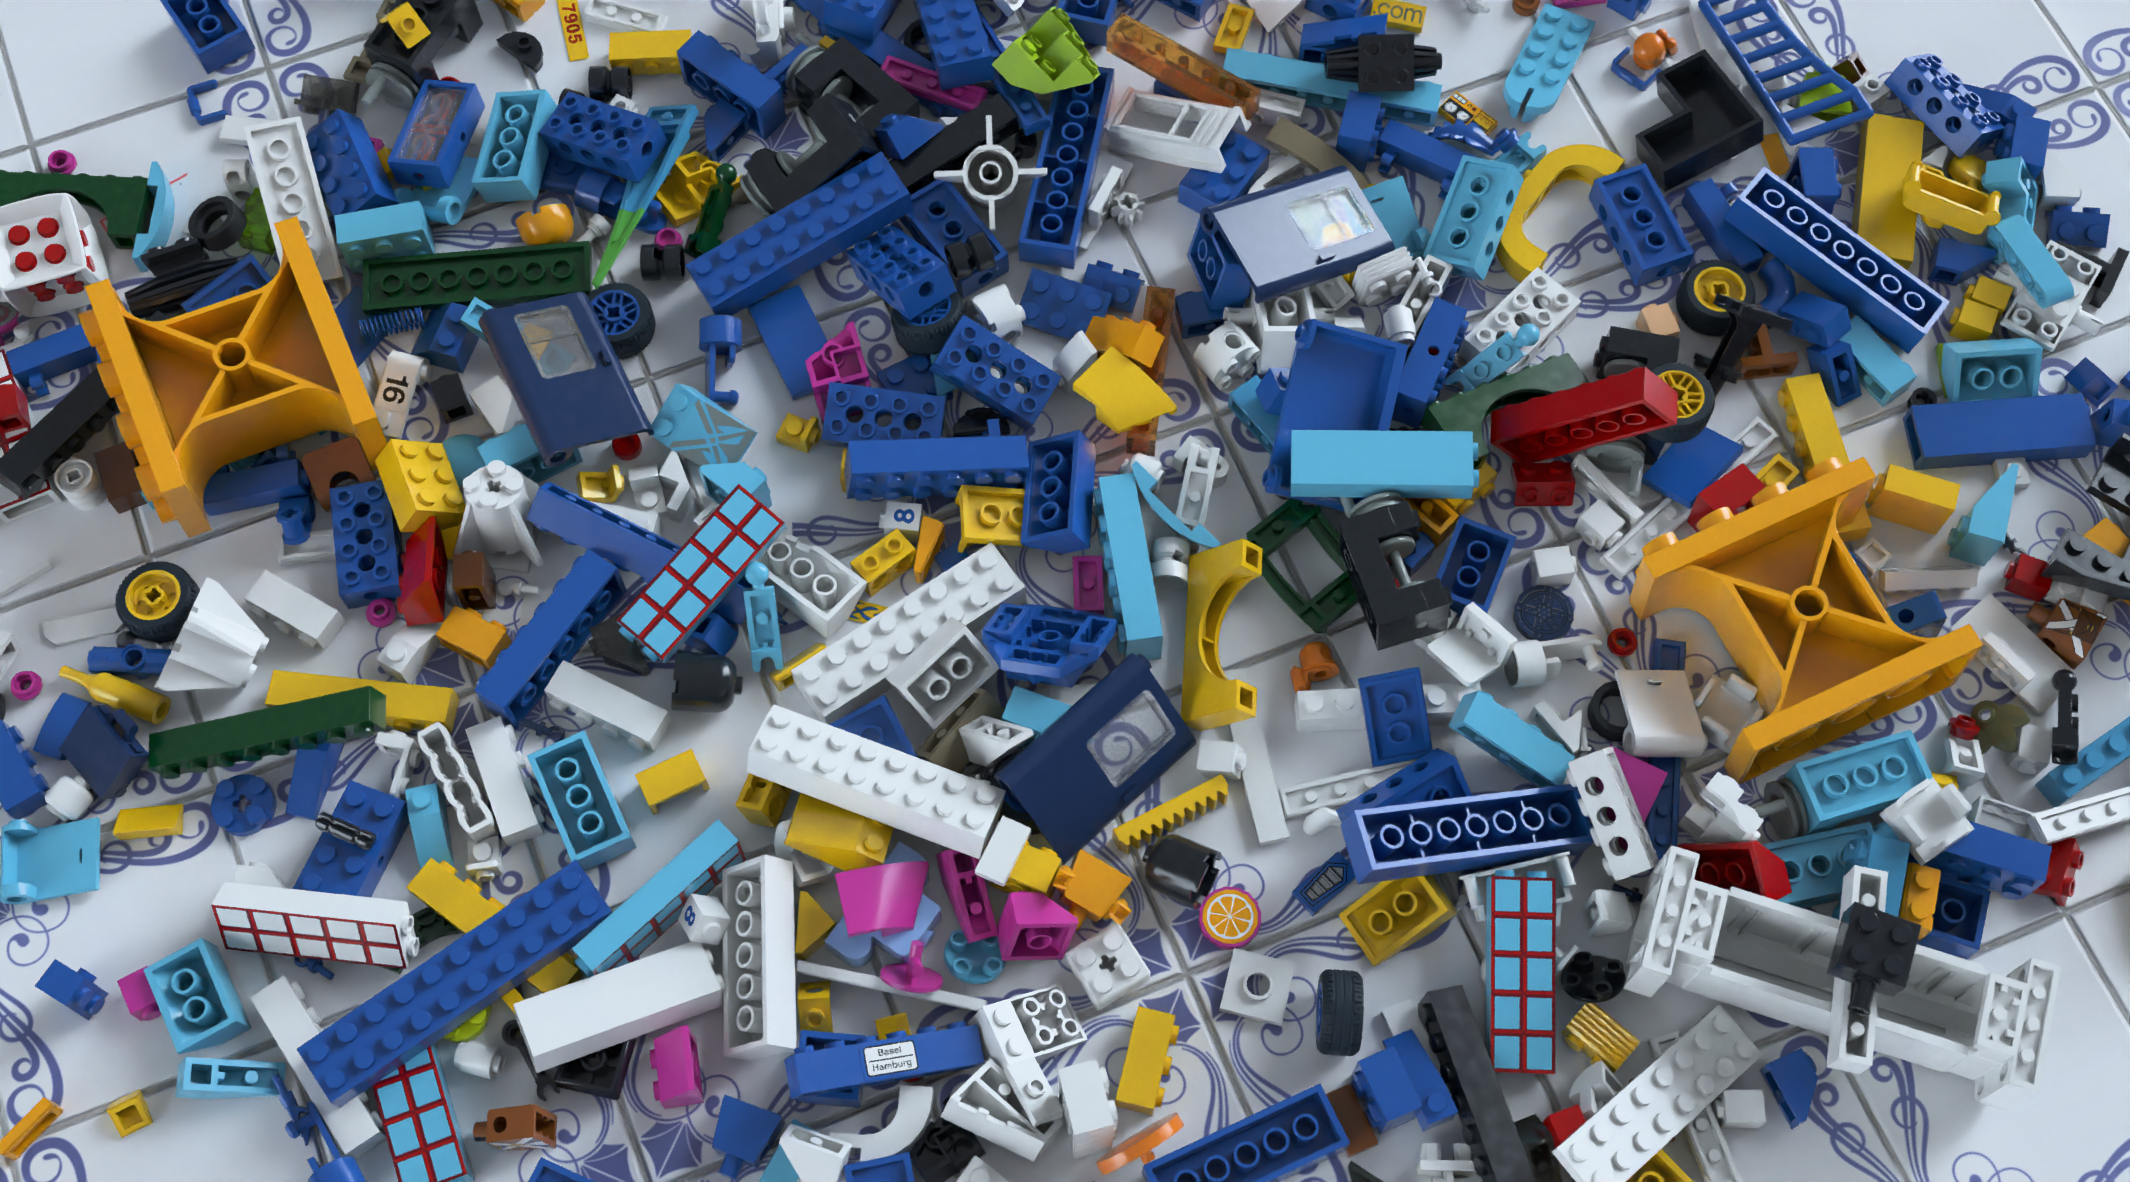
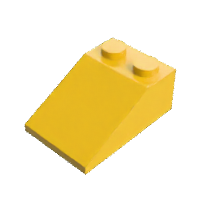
(837, 835)
(1397, 915)

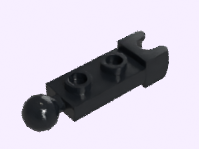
(2065, 736)

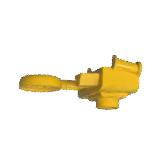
(1948, 201)

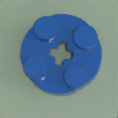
(231, 792)

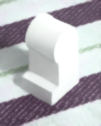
(239, 177)
(1181, 456)

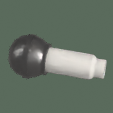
(126, 638)

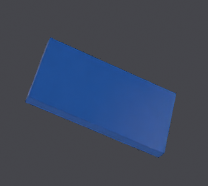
(789, 335)

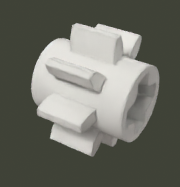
(1128, 208)

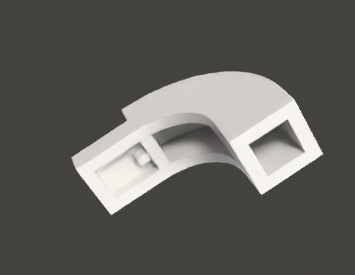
(902, 1133)

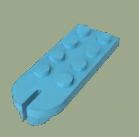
(1546, 61)

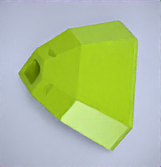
(1048, 56)

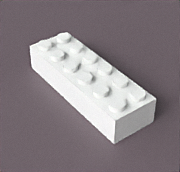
(759, 959)

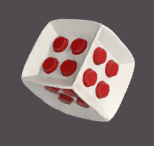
(48, 255)

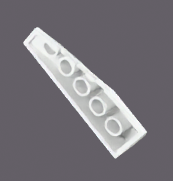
(808, 580)

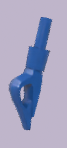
(290, 1104)

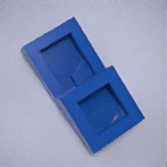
(59, 724)

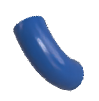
(1779, 284)

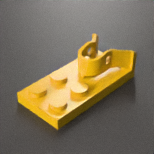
(990, 515)

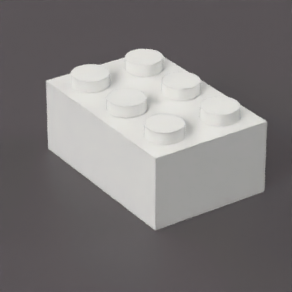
(943, 672)

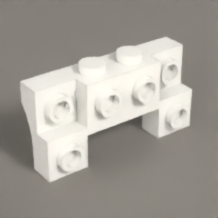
(1732, 823)

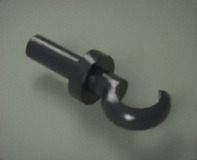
(2010, 544)

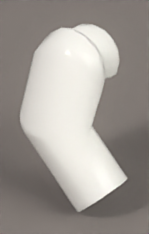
(23, 337)

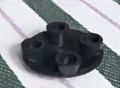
(1593, 978)

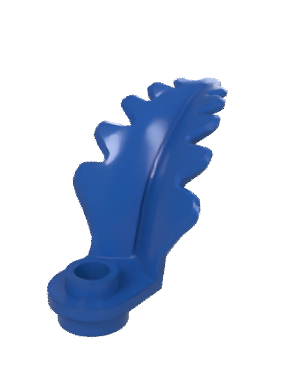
(1476, 137)

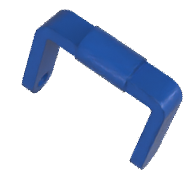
(1628, 76)
(194, 105)

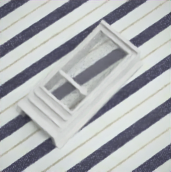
(1172, 129)

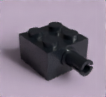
(1873, 954)

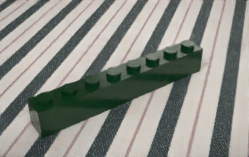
(267, 732)

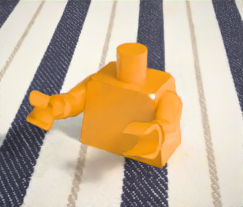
(1092, 889)

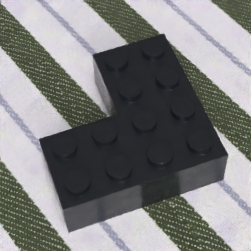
(1706, 126)

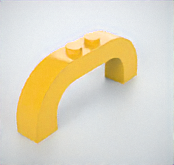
(1566, 163)

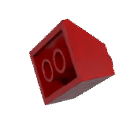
(423, 576)
(1742, 866)

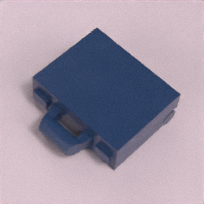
(105, 750)

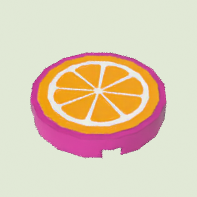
(1229, 918)

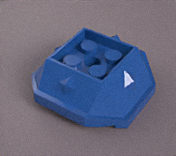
(1046, 642)

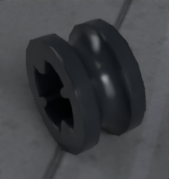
(1923, 393)

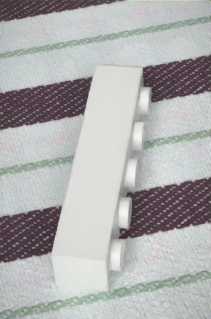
(1928, 578)

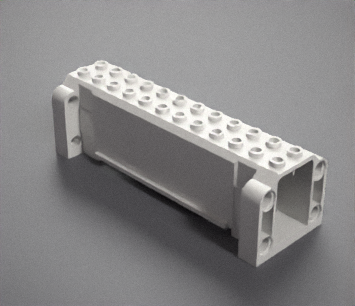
(1777, 964)

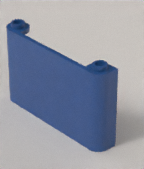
(1334, 384)

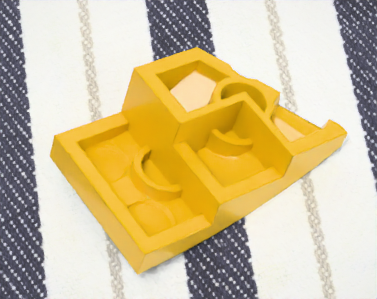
(687, 187)
(1122, 392)

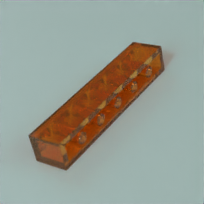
(1179, 67)
(1158, 311)

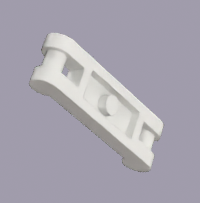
(1196, 488)

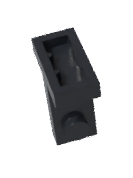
(2108, 274)

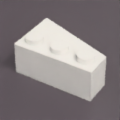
(992, 1110)

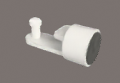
(1538, 662)

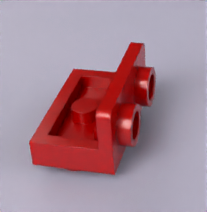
(1543, 483)
(2063, 862)

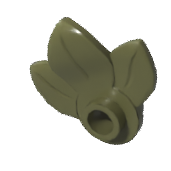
(2000, 727)

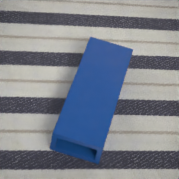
(1999, 429)

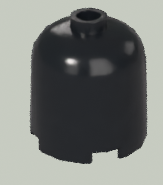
(704, 682)
(1181, 869)

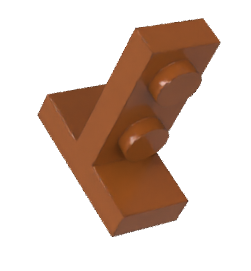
(1762, 360)

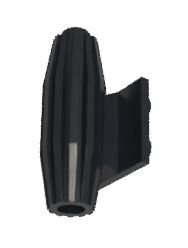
(1382, 63)
(179, 276)

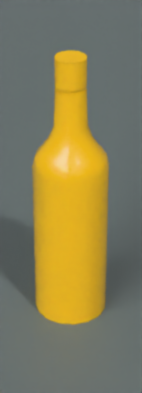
(121, 694)

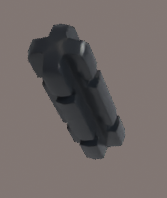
(345, 831)

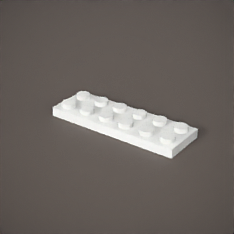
(292, 188)

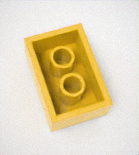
(420, 484)

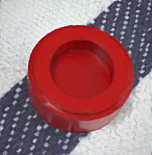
(627, 447)

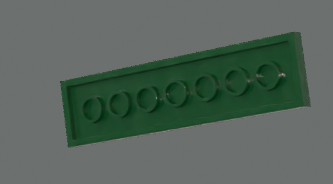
(487, 274)

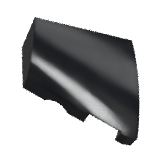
(944, 1150)

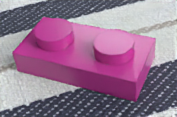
(1088, 583)

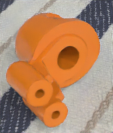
(1651, 49)
(1315, 665)

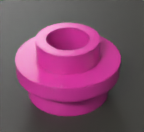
(61, 157)
(384, 619)
(23, 678)

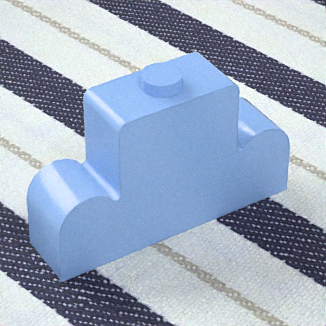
(859, 949)

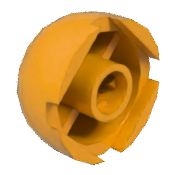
(549, 226)

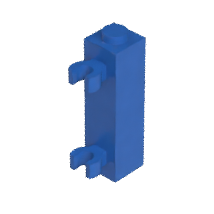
(1419, 154)
(1707, 207)
(51, 357)
(256, 485)

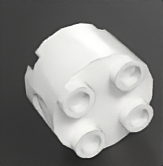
(997, 313)
(1227, 355)

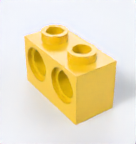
(884, 561)
(762, 801)

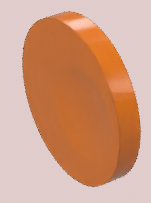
(1140, 1144)

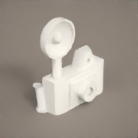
(771, 27)
(1556, 866)

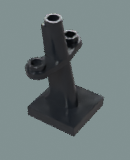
(1743, 326)

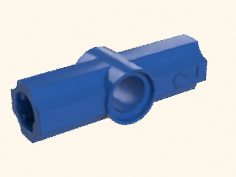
(121, 661)

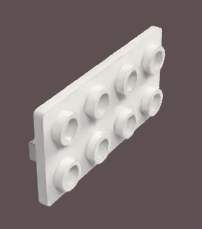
(1108, 182)
(2014, 653)

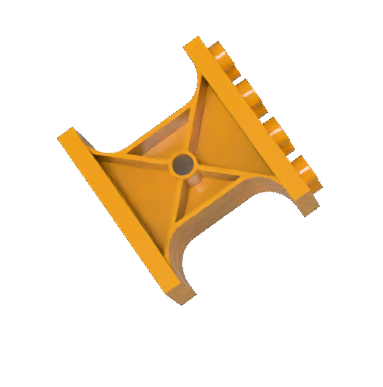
(228, 380)
(1798, 616)

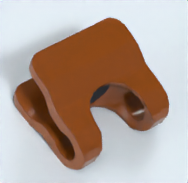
(336, 463)

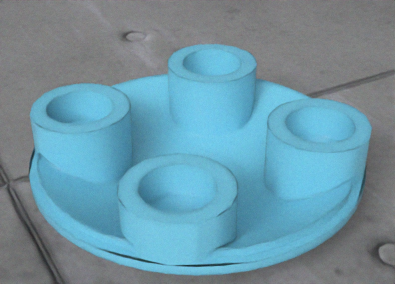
(463, 455)
(974, 961)

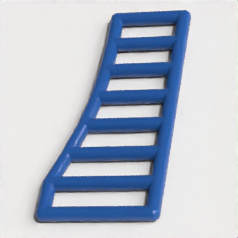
(1808, 59)

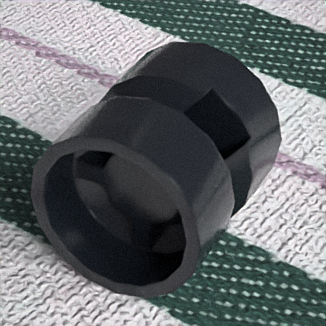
(608, 83)
(968, 256)
(662, 262)

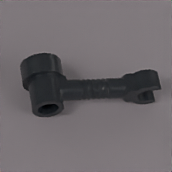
(1024, 148)
(541, 1078)

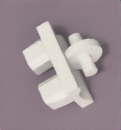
(1431, 1162)

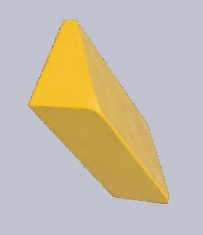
(783, 678)
(149, 822)

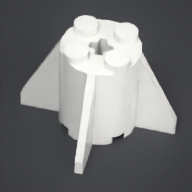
(990, 160)
(497, 512)
(213, 645)

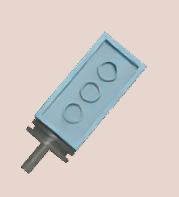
(1843, 785)

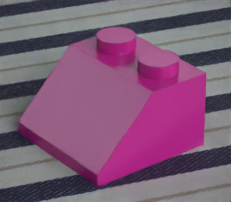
(1034, 928)
(677, 1069)

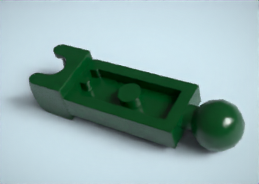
(713, 213)

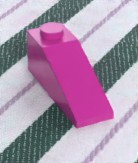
(967, 894)

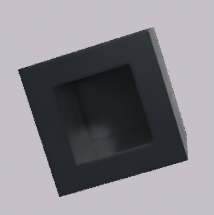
(451, 397)

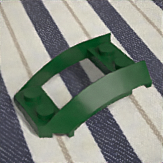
(1280, 528)

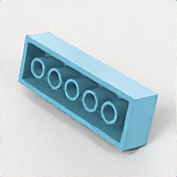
(1127, 566)

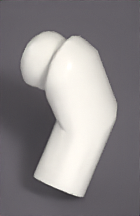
(1320, 820)

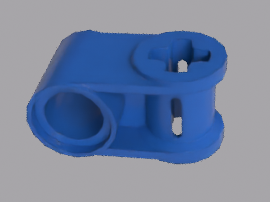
(296, 518)

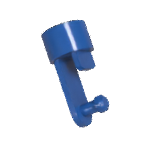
(603, 195)
(719, 337)
(339, 1170)

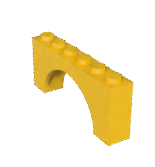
(1213, 582)

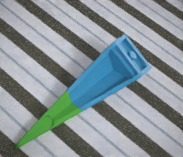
(675, 123)

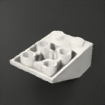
(1028, 1027)

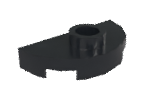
(524, 48)
(976, 421)

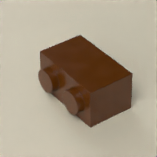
(119, 477)
(474, 580)

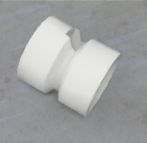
(80, 484)
(1169, 563)

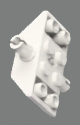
(1275, 324)
(2049, 324)

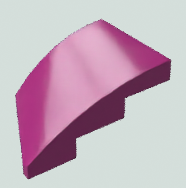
(837, 362)
(1643, 782)
(882, 897)

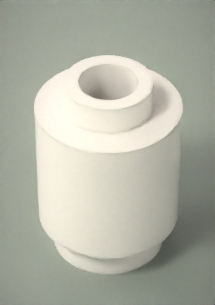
(1400, 325)
(479, 1059)

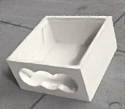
(1995, 819)

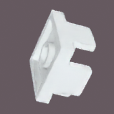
(1727, 709)
(1929, 819)

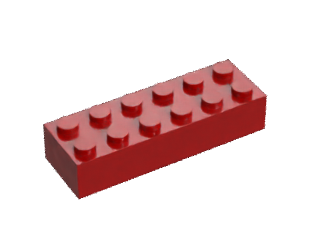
(1584, 416)

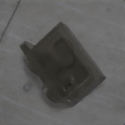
(328, 95)

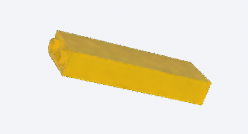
(1884, 156)

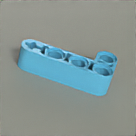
(2029, 260)

